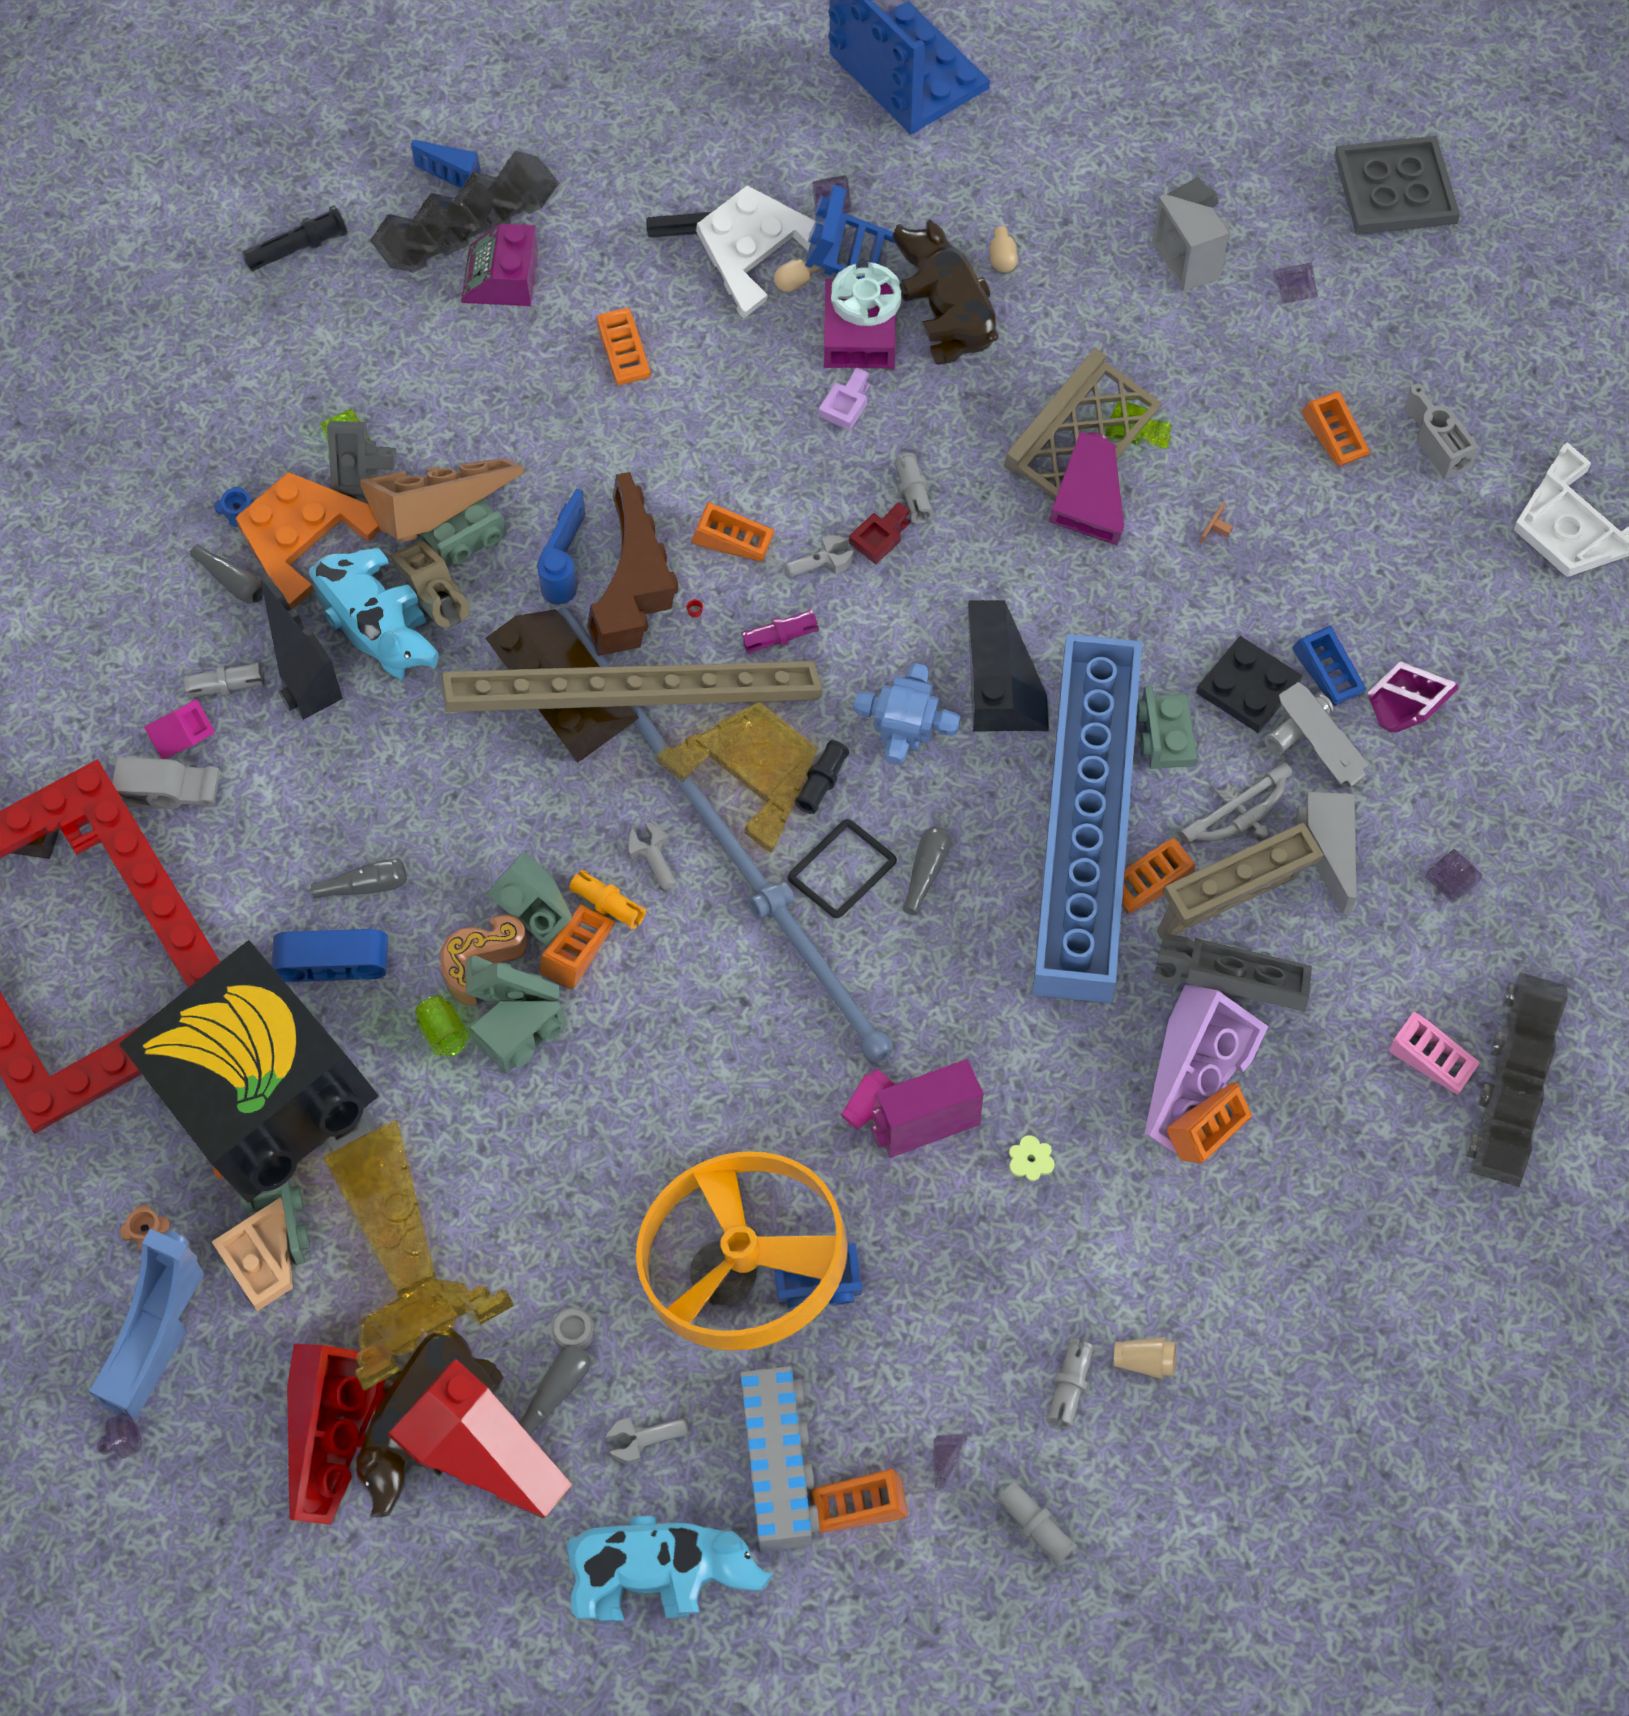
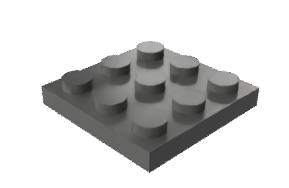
(1396, 185)

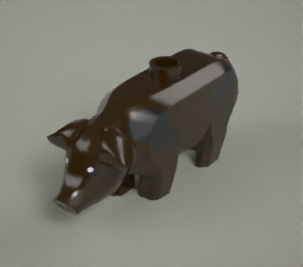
(955, 294)
(381, 1460)

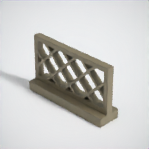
(1064, 405)
(1238, 879)

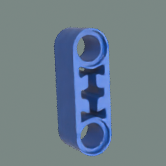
(330, 955)

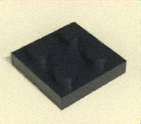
(1248, 684)

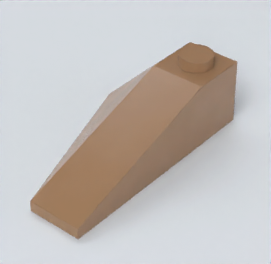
(422, 503)

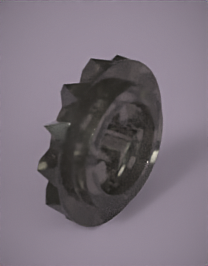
(732, 1289)

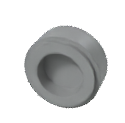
(573, 1328)

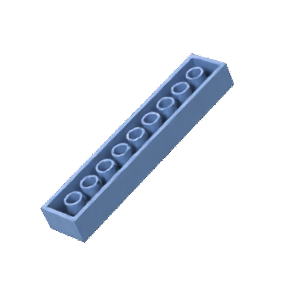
(1088, 820)

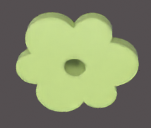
(1031, 1149)

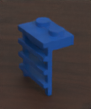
(828, 233)

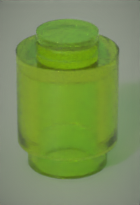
(441, 1026)

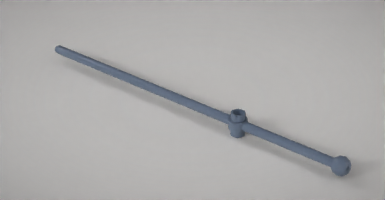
(769, 898)

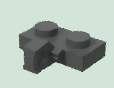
(355, 457)

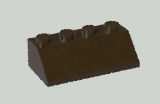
(548, 642)

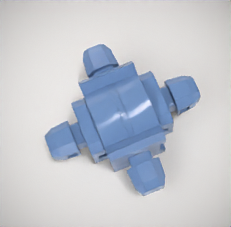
(906, 713)

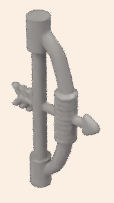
(1249, 818)

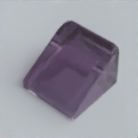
(1296, 283)
(946, 1454)

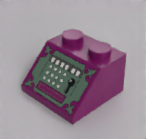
(502, 266)

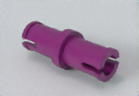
(780, 631)

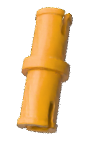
(607, 899)

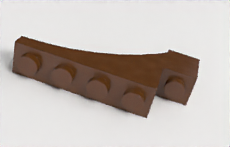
(640, 581)

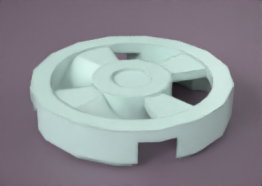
(865, 294)

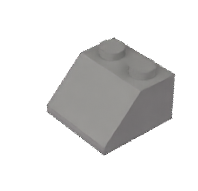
(1190, 240)

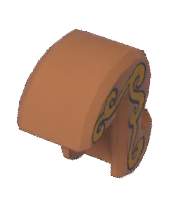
(502, 944)

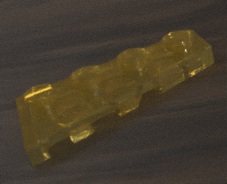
(382, 1197)

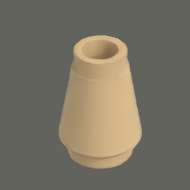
(1147, 1356)

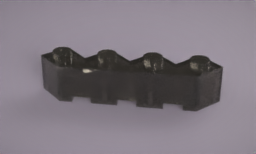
(448, 222)
(1517, 1079)

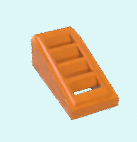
(618, 325)
(1314, 417)
(717, 540)
(1158, 857)
(565, 967)
(1187, 1130)
(861, 1517)

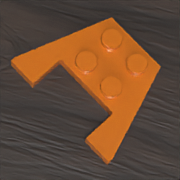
(291, 520)

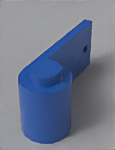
(556, 566)

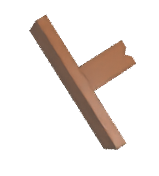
(1217, 525)

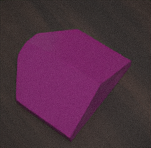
(1408, 696)

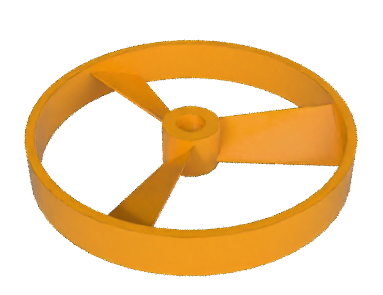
(743, 1251)

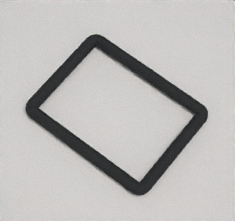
(863, 890)

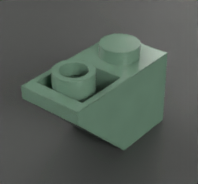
(532, 897)
(516, 1029)

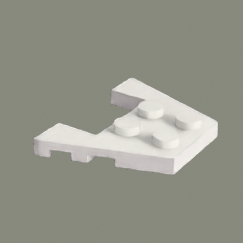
(745, 234)
(1565, 525)

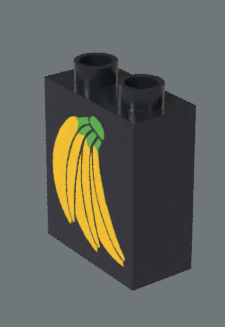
(249, 1072)

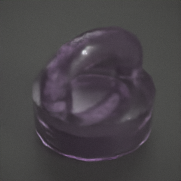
(121, 1437)

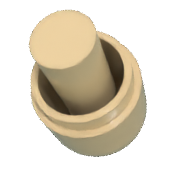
(1003, 251)
(793, 275)

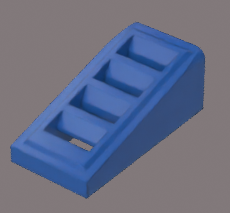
(445, 162)
(1312, 663)

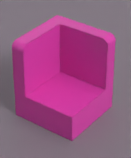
(179, 729)

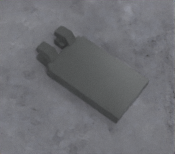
(1234, 971)

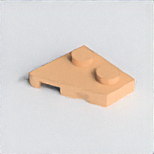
(259, 1255)

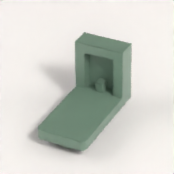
(292, 1203)

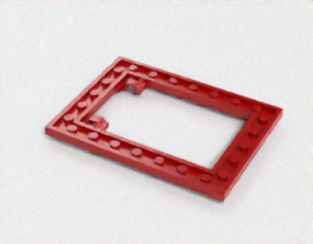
(69, 804)

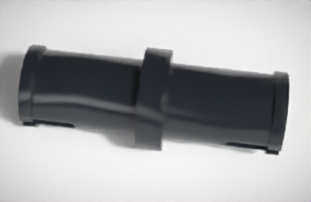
(822, 777)

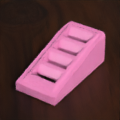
(1426, 1064)

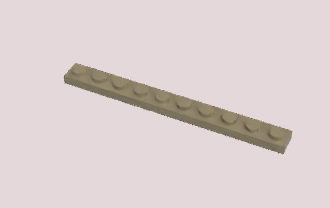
(629, 686)

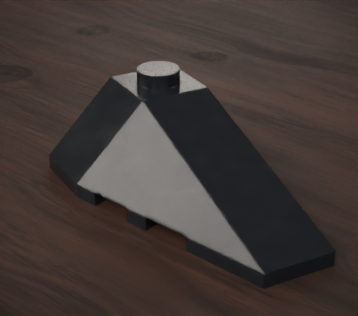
(301, 659)
(1003, 677)

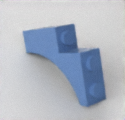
(152, 1324)

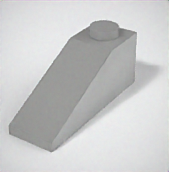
(1332, 825)

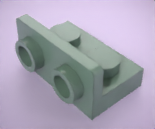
(466, 533)
(1168, 730)
(502, 983)

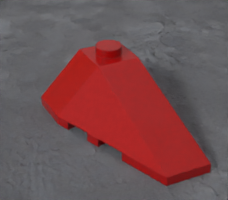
(325, 1427)
(476, 1439)

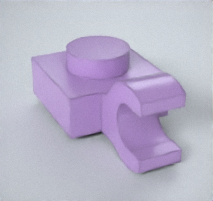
(846, 403)

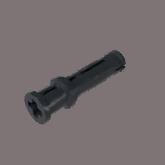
(309, 233)

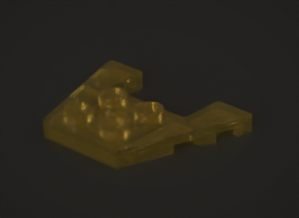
(761, 755)
(415, 1315)

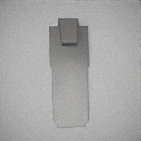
(1324, 735)

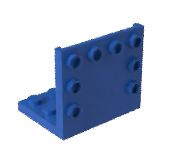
(902, 61)

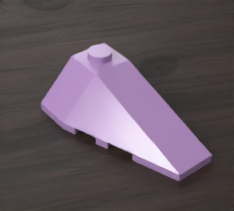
(1201, 1050)

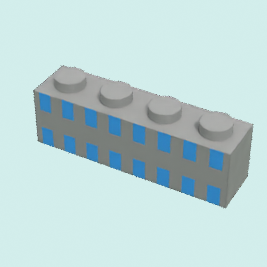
(777, 1459)

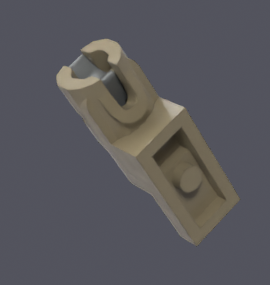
(432, 583)

